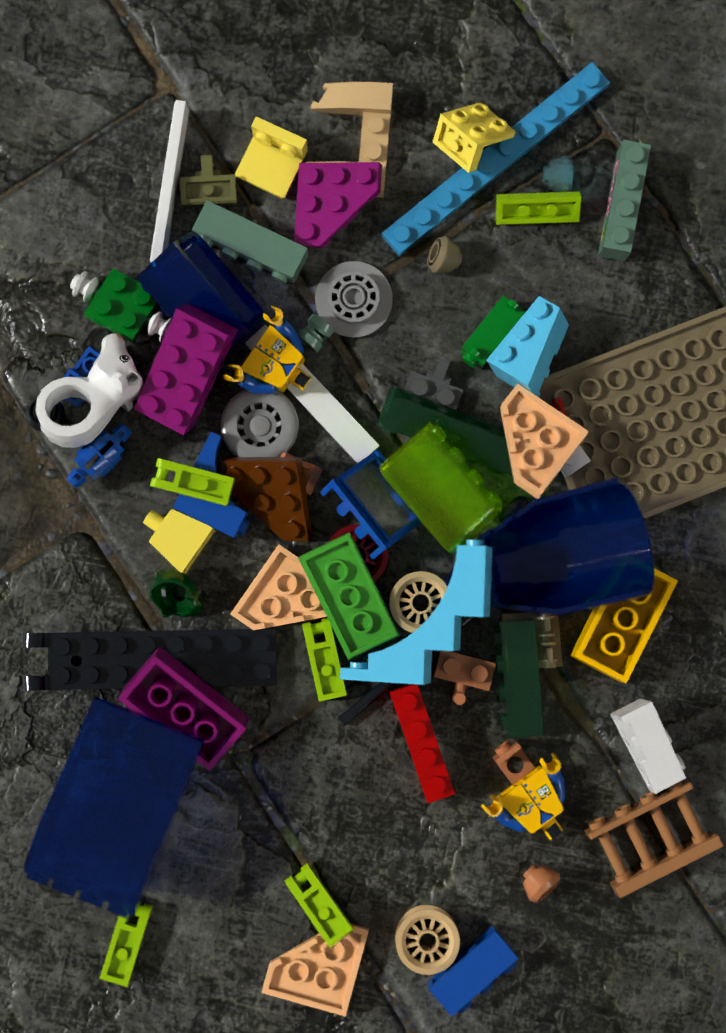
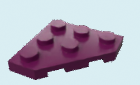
(331, 198)

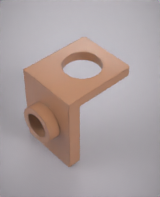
(504, 753)

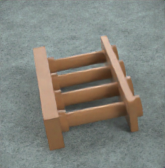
(652, 867)

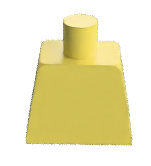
(178, 537)

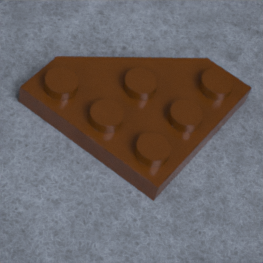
(273, 492)

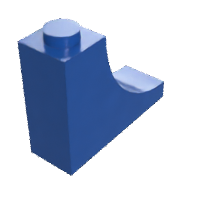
(229, 519)

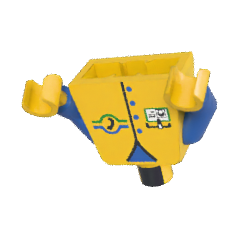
(273, 361)
(532, 801)

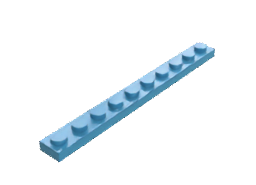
(495, 159)

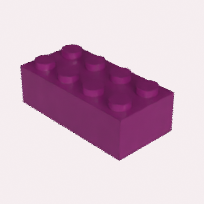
(185, 368)
(182, 700)

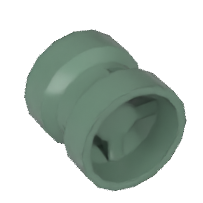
(315, 333)

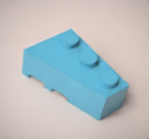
(530, 346)

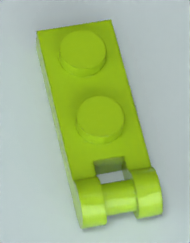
(193, 482)
(324, 660)
(319, 906)
(125, 947)

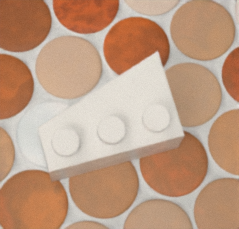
(649, 745)

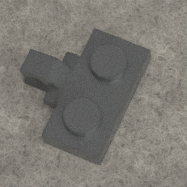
(435, 386)

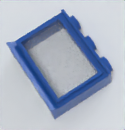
(373, 503)

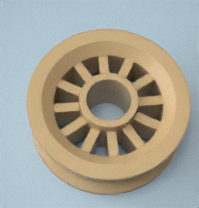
(420, 576)
(409, 958)

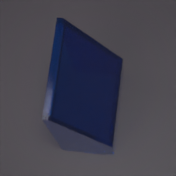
(113, 808)

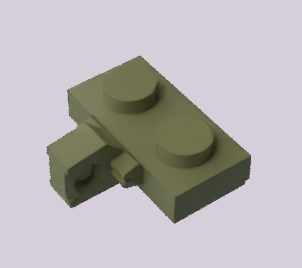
(209, 186)

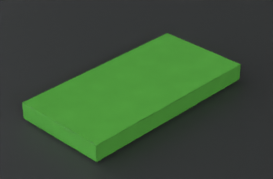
(349, 595)

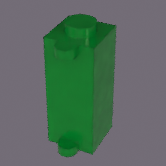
(491, 332)

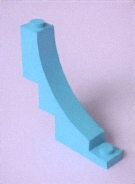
(412, 657)

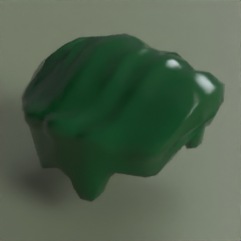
(175, 594)

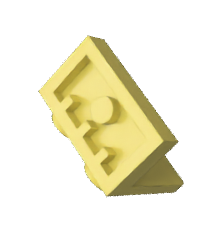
(467, 131)
(272, 158)

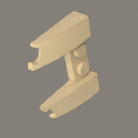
(367, 100)

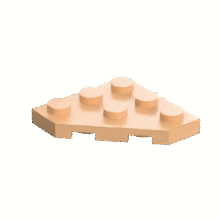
(537, 439)
(279, 594)
(318, 974)

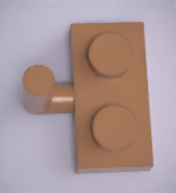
(465, 672)

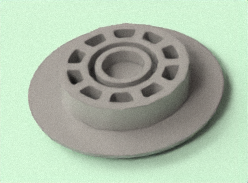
(354, 298)
(259, 424)

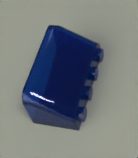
(197, 276)

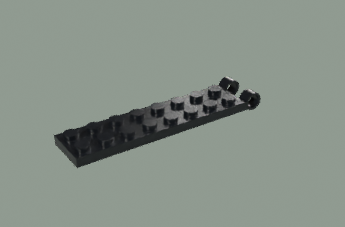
(114, 658)

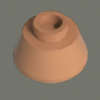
(540, 882)

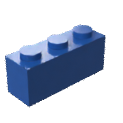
(473, 971)

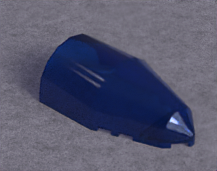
(571, 552)

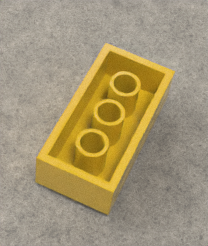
(621, 630)

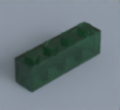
(520, 678)

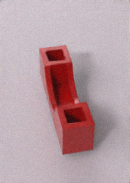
(422, 742)

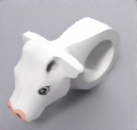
(108, 386)

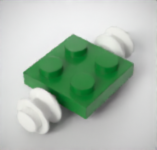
(120, 305)

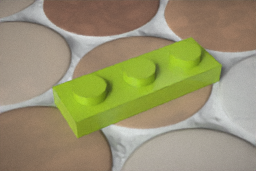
(538, 208)

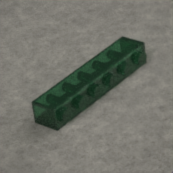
(474, 437)

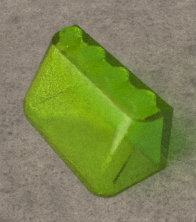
(440, 487)

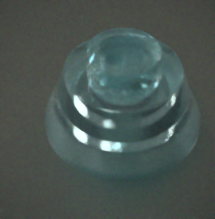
(559, 174)

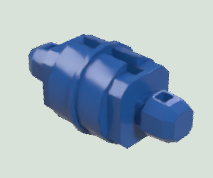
(106, 462)

